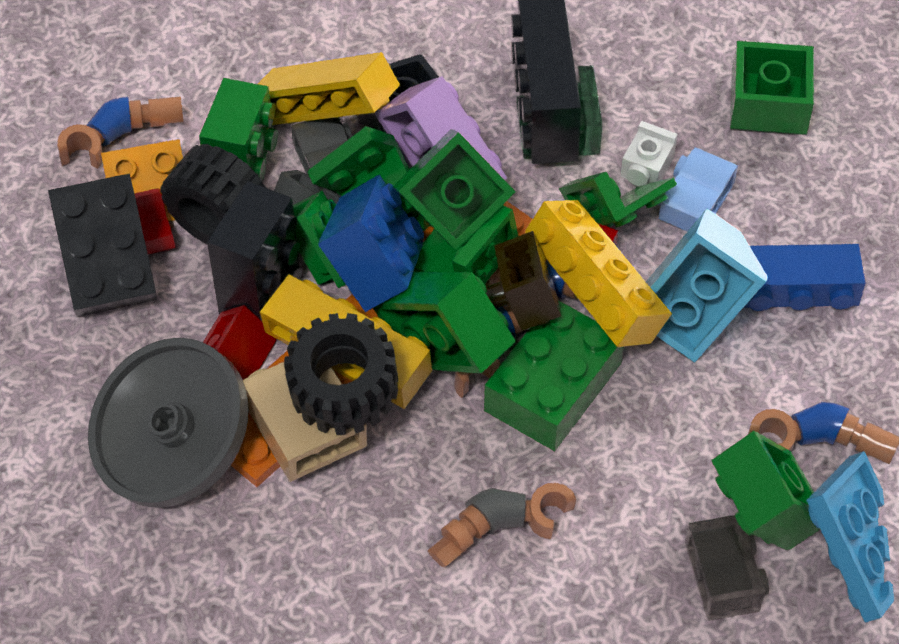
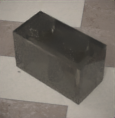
(725, 568)

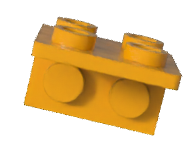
(146, 164)

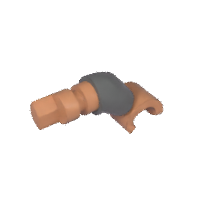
(500, 510)

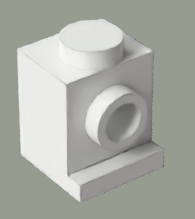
(648, 154)

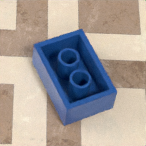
(372, 242)

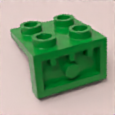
(359, 160)
(603, 202)
(312, 219)
(475, 254)

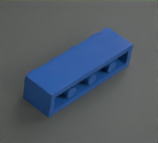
(809, 276)

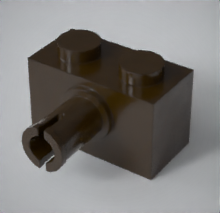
(524, 282)

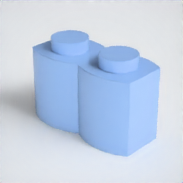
(701, 185)

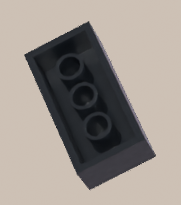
(546, 80)

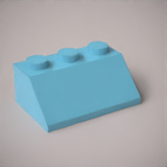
(705, 284)

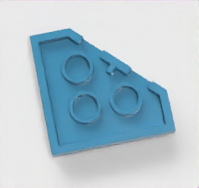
(848, 518)

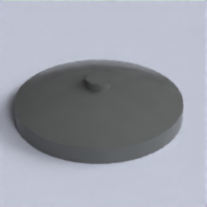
(168, 422)

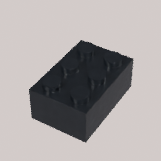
(102, 245)
(254, 249)

